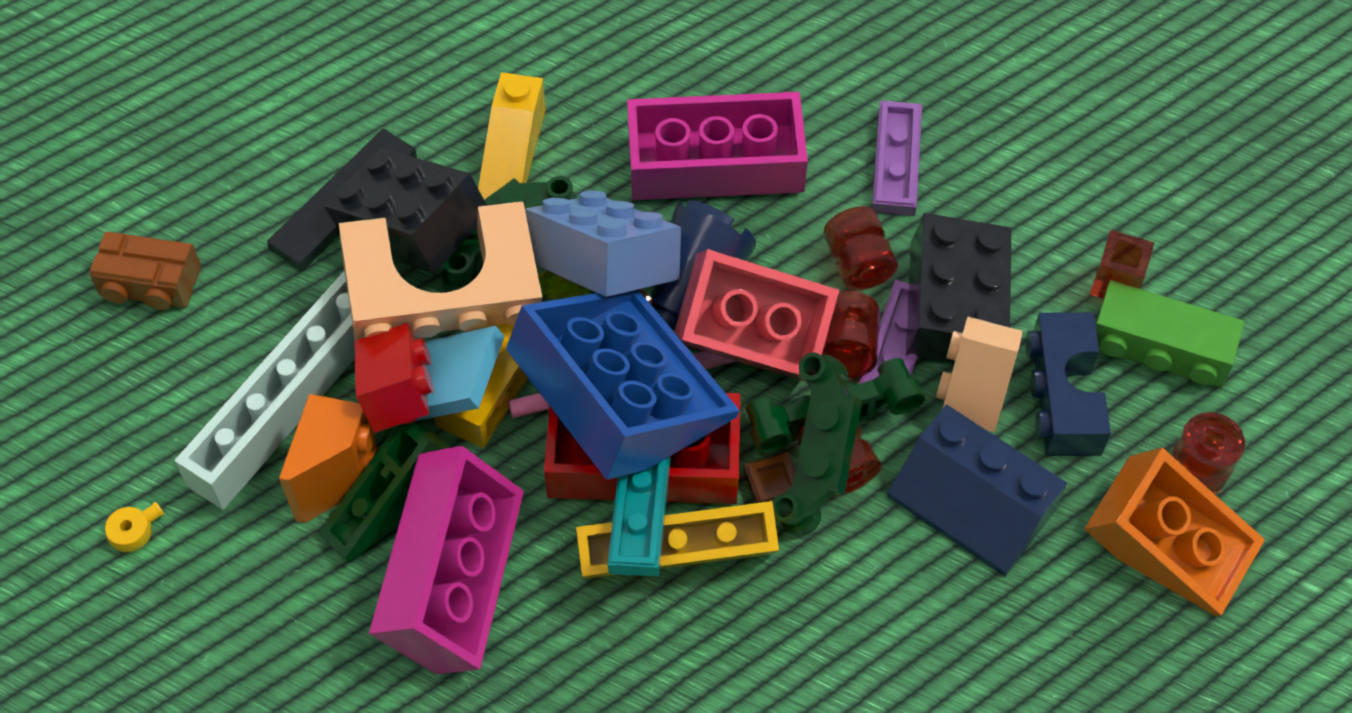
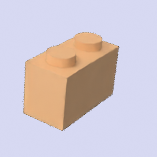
(981, 371)

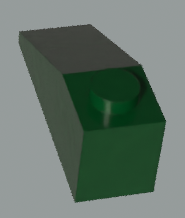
(380, 492)

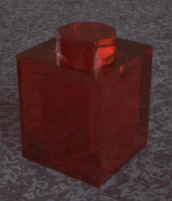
(1123, 261)

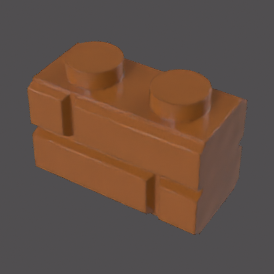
(145, 270)

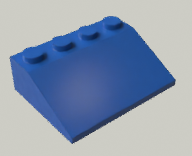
(618, 379)

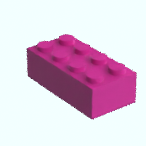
(716, 145)
(447, 561)

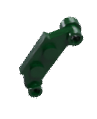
(461, 265)
(779, 425)
(824, 445)

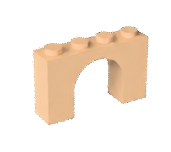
(385, 300)

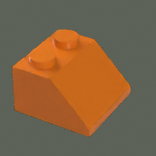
(326, 455)

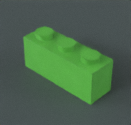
(1167, 334)

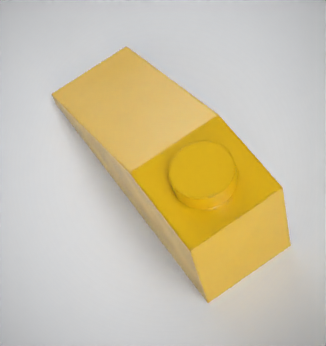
(512, 131)

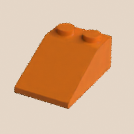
(1175, 530)

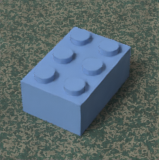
(604, 243)

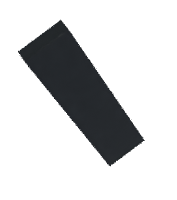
(311, 226)

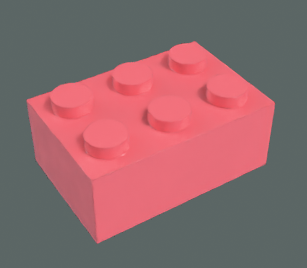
(754, 313)

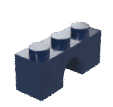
(1068, 418)

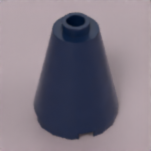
(701, 229)

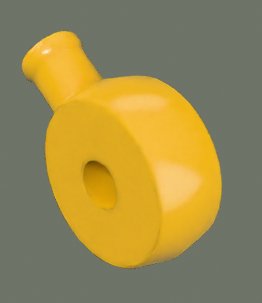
(132, 518)

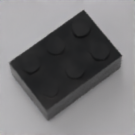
(424, 206)
(955, 274)

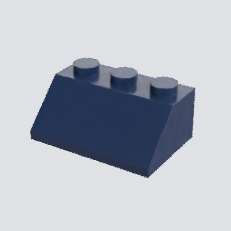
(976, 490)

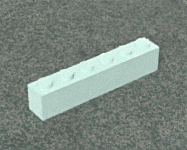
(271, 400)

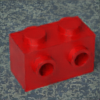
(392, 377)

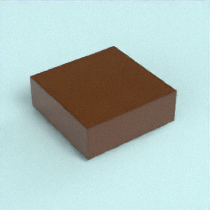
(770, 477)

